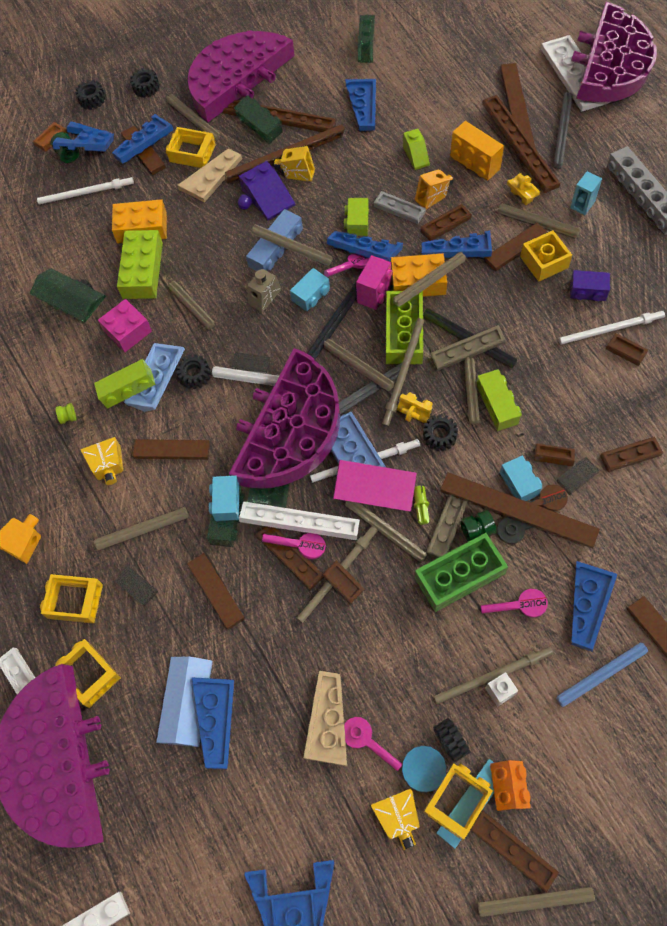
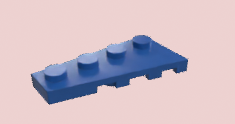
(363, 101)
(144, 138)
(364, 245)
(471, 246)
(591, 600)
(214, 714)

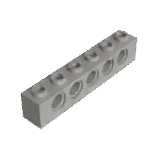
(640, 185)

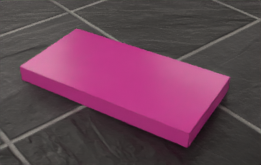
(374, 485)

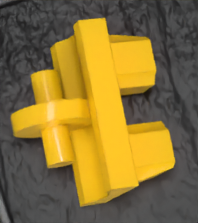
(523, 187)
(414, 409)

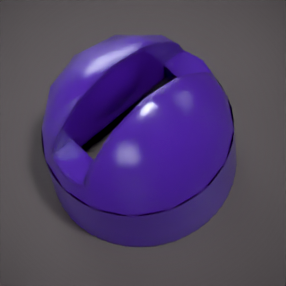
(244, 201)

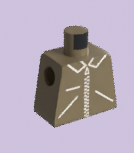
(262, 290)

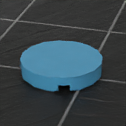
(424, 769)

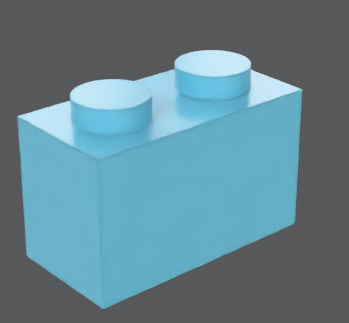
(586, 193)
(310, 289)
(521, 479)
(224, 498)

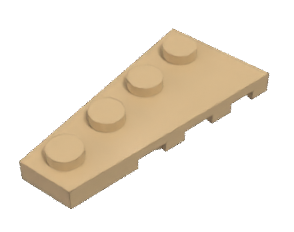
(210, 176)
(326, 728)

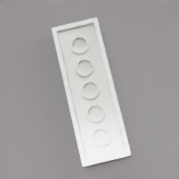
(559, 55)

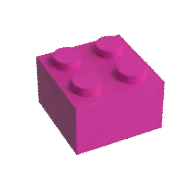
(374, 282)
(125, 325)

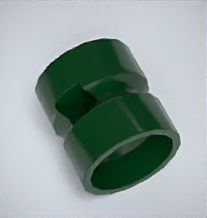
(64, 154)
(476, 526)

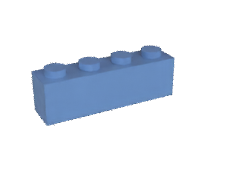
(266, 253)

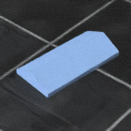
(162, 361)
(179, 713)

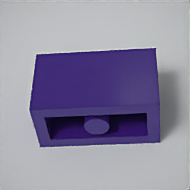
(589, 285)

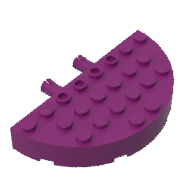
(618, 57)
(234, 67)
(293, 427)
(47, 763)

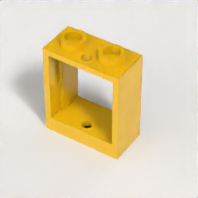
(201, 138)
(90, 604)
(103, 684)
(445, 821)

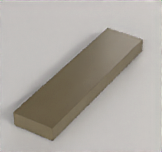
(468, 347)
(446, 527)

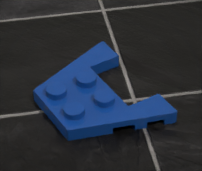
(88, 137)
(294, 908)

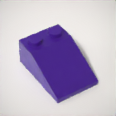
(266, 190)

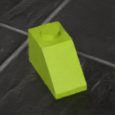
(415, 148)

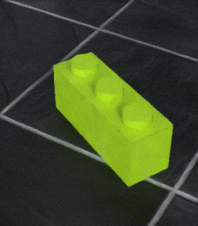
(124, 383)
(498, 400)

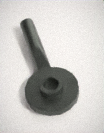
(511, 530)

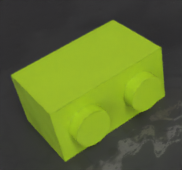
(357, 216)

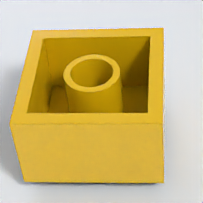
(546, 255)

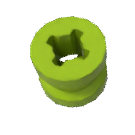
(66, 413)

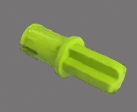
(421, 505)

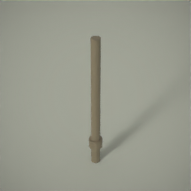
(391, 406)
(361, 544)
(531, 659)

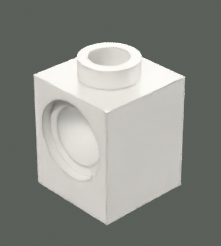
(501, 689)

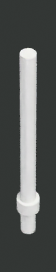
(116, 183)
(645, 318)
(400, 448)

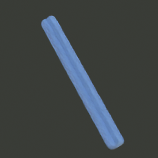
(601, 674)

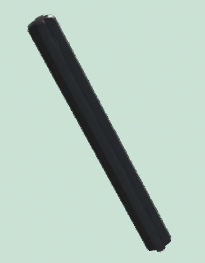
(334, 322)
(462, 333)

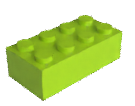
(140, 264)
(400, 326)

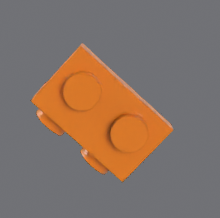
(510, 785)

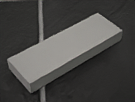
(399, 207)

